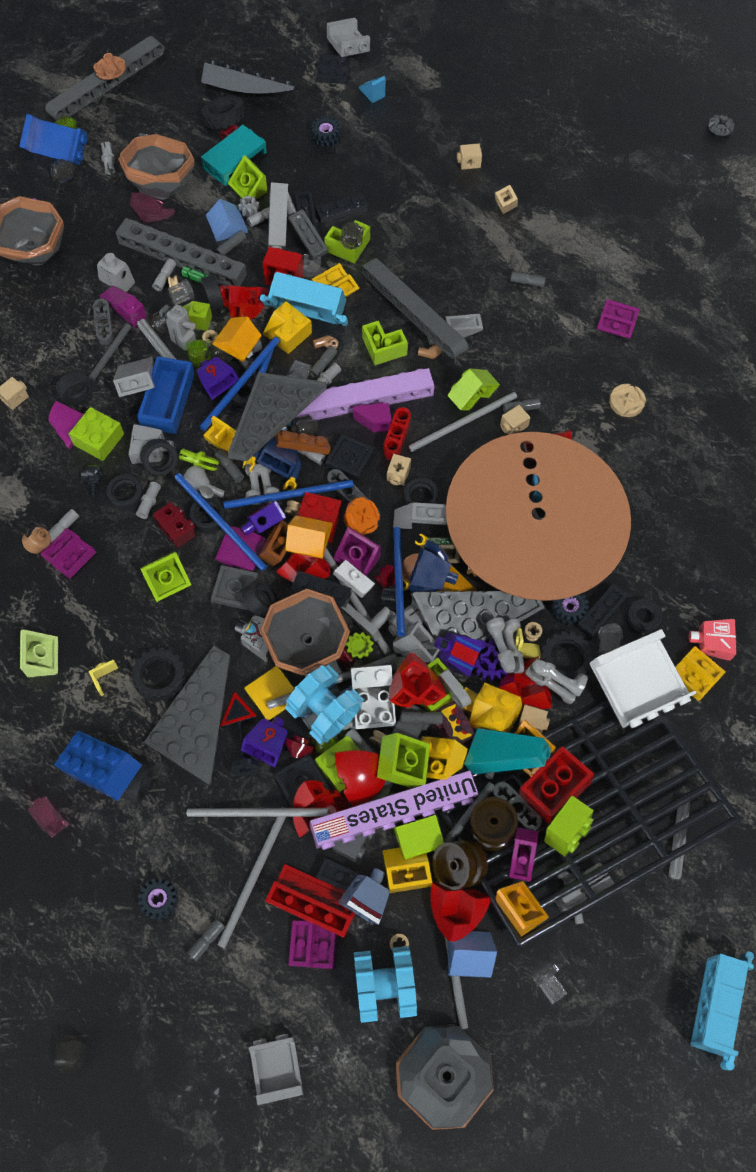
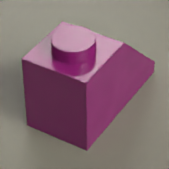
(523, 854)

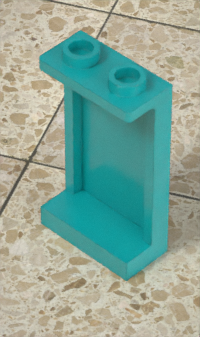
(227, 154)

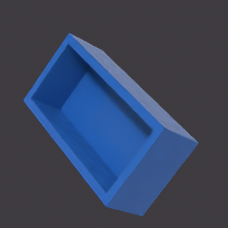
(165, 402)
(98, 765)

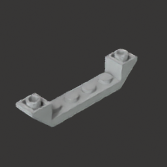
(419, 513)

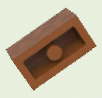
(275, 545)

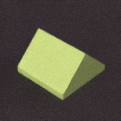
(38, 654)

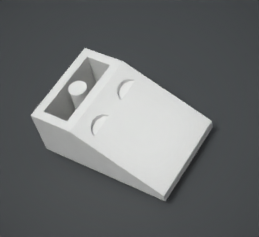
(373, 686)

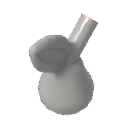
(198, 479)

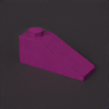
(125, 305)

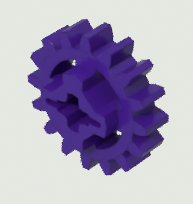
(483, 661)

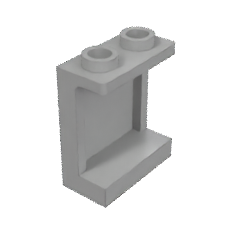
(346, 37)
(134, 377)
(276, 1069)

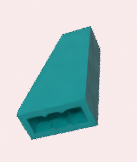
(505, 751)

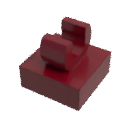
(386, 577)

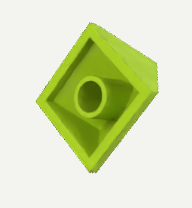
(248, 180)
(165, 576)
(419, 836)

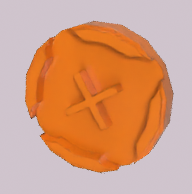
(362, 516)

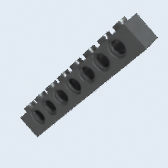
(164, 247)

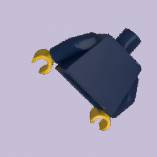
(278, 459)
(430, 569)

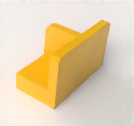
(220, 434)

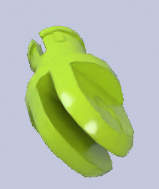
(198, 459)

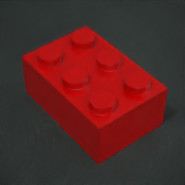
(555, 784)

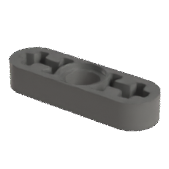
(103, 327)
(532, 814)

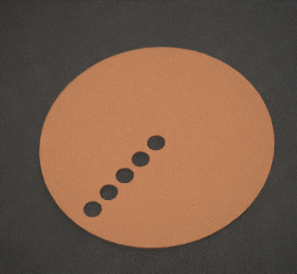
(528, 557)

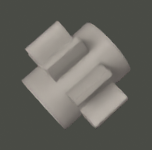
(248, 206)

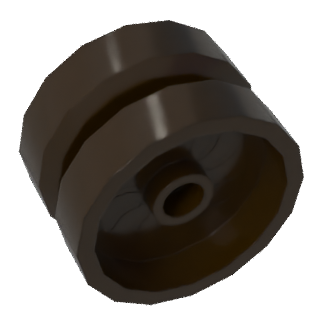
(504, 821)
(460, 864)

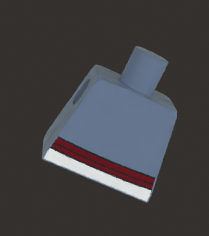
(366, 897)

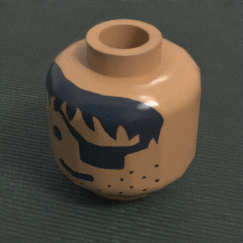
(36, 539)

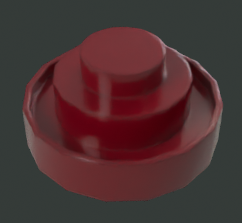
(298, 746)

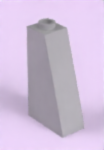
(277, 215)

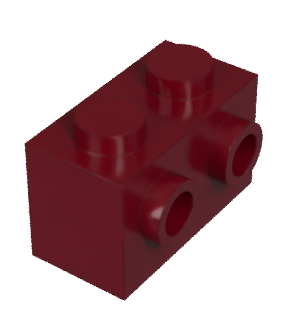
(174, 524)

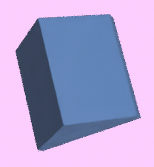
(225, 220)
(472, 955)

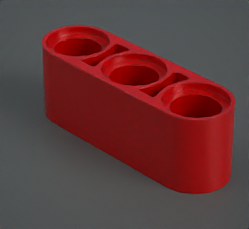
(397, 426)

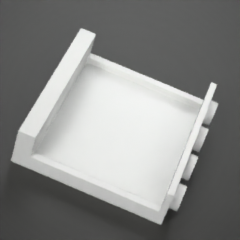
(640, 680)

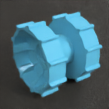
(316, 695)
(385, 984)

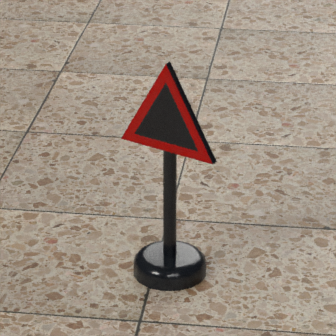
(236, 713)

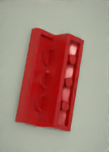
(310, 900)

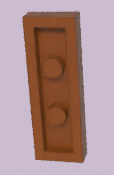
(302, 442)

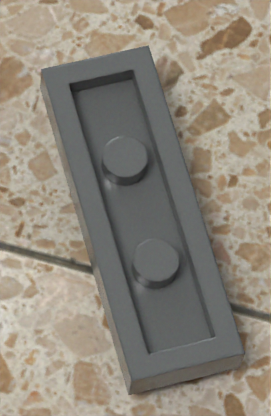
(308, 234)

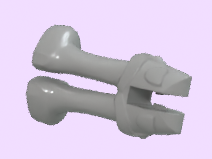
(259, 470)
(502, 633)
(543, 673)

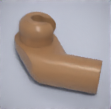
(325, 341)
(430, 353)

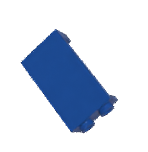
(53, 140)

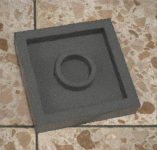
(230, 586)

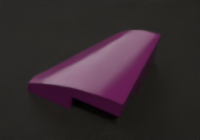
(63, 421)

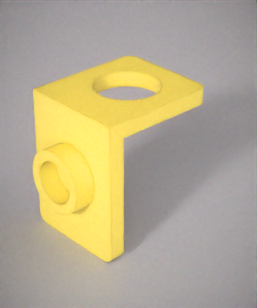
(528, 649)
(101, 670)

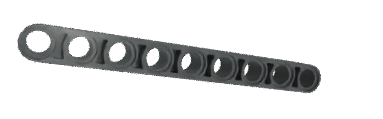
(93, 86)
(414, 308)

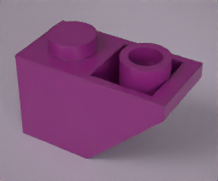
(374, 416)

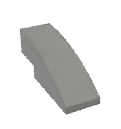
(464, 324)

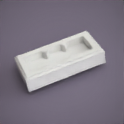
(354, 578)

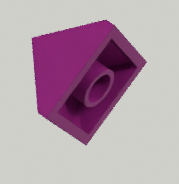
(358, 551)

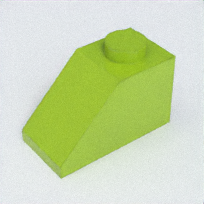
(199, 314)

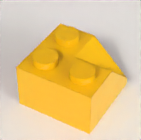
(288, 326)
(495, 709)

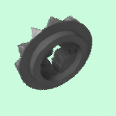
(720, 129)

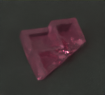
(149, 208)

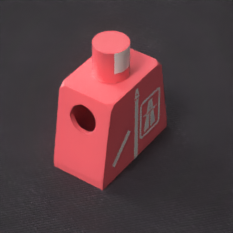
(716, 638)

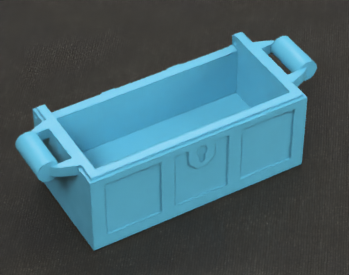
(308, 297)
(721, 1005)

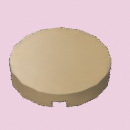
(627, 400)

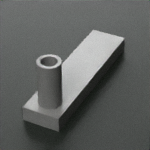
(370, 628)

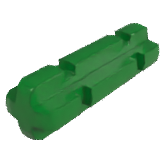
(193, 274)

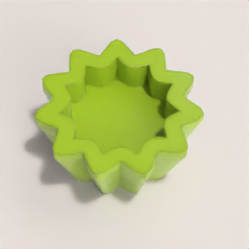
(359, 645)

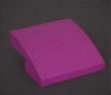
(618, 319)
(68, 553)
(231, 554)
(312, 946)

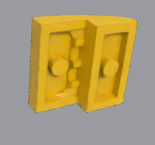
(338, 278)
(698, 672)
(269, 687)

